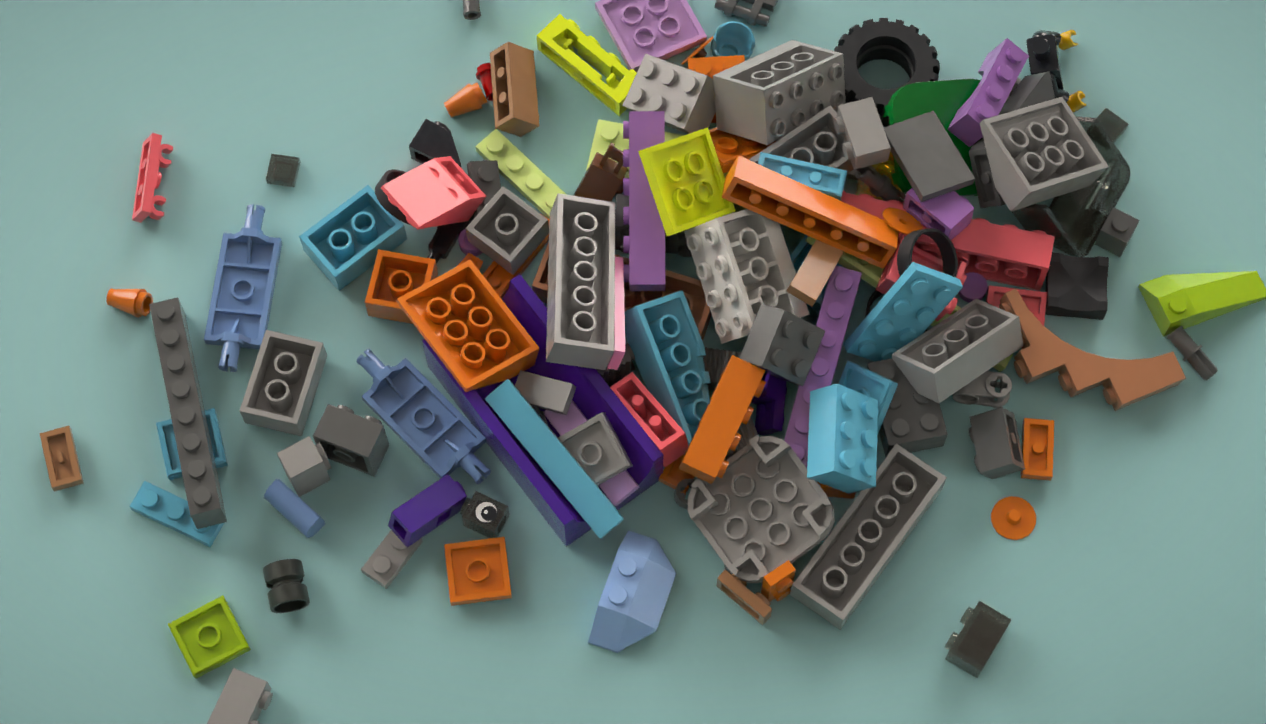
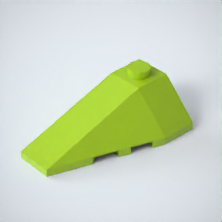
(1198, 297)

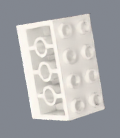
(741, 267)

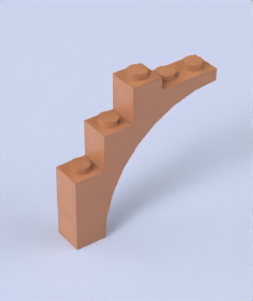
(1081, 371)

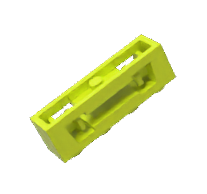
(556, 43)

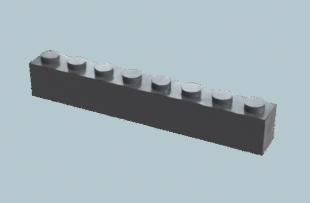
(187, 413)

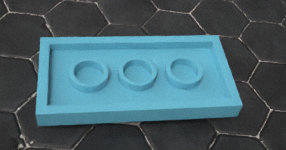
(903, 312)

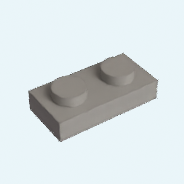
(388, 559)

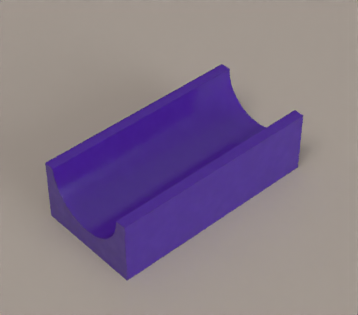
(590, 396)

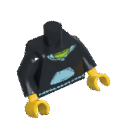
(1045, 57)

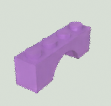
(998, 78)

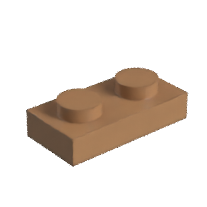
(61, 458)
(754, 604)

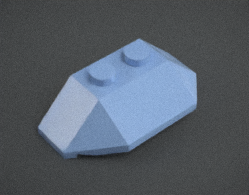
(633, 594)

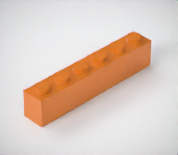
(810, 212)

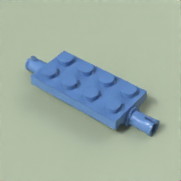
(243, 289)
(423, 418)

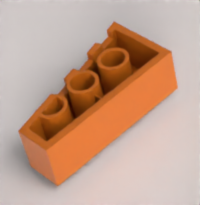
(722, 420)

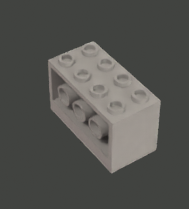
(778, 91)

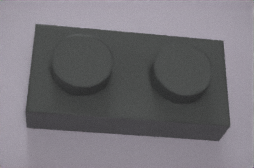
(486, 177)

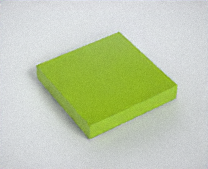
(209, 637)

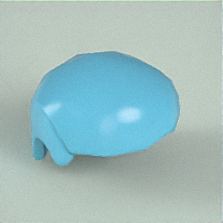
(733, 39)

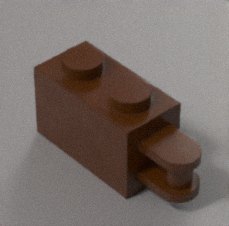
(603, 176)

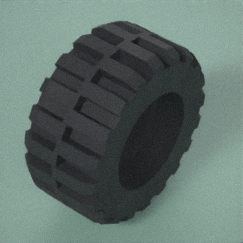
(888, 42)

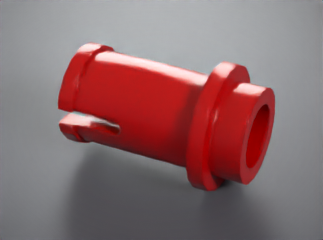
(484, 75)

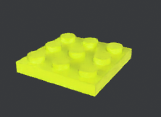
(686, 181)

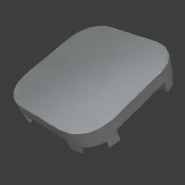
(761, 509)

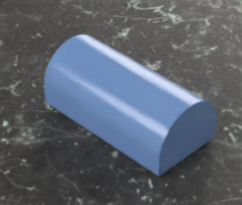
(293, 508)

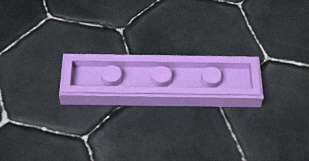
(616, 488)

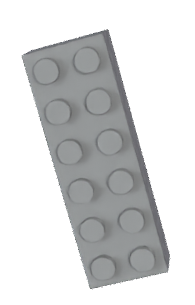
(581, 282)
(867, 537)

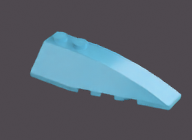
(670, 357)

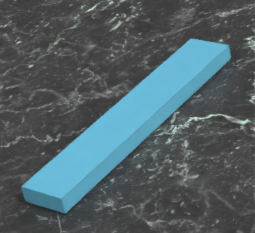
(554, 459)

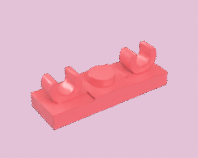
(150, 178)

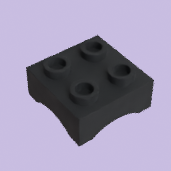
(1077, 286)

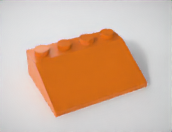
(470, 328)

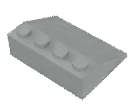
(1039, 153)

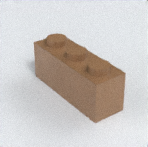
(514, 89)

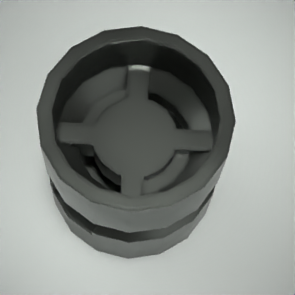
(286, 586)

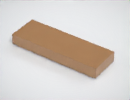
(814, 272)

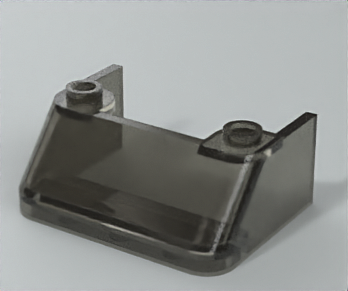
(1080, 215)

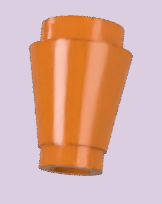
(466, 100)
(130, 301)

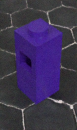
(427, 510)

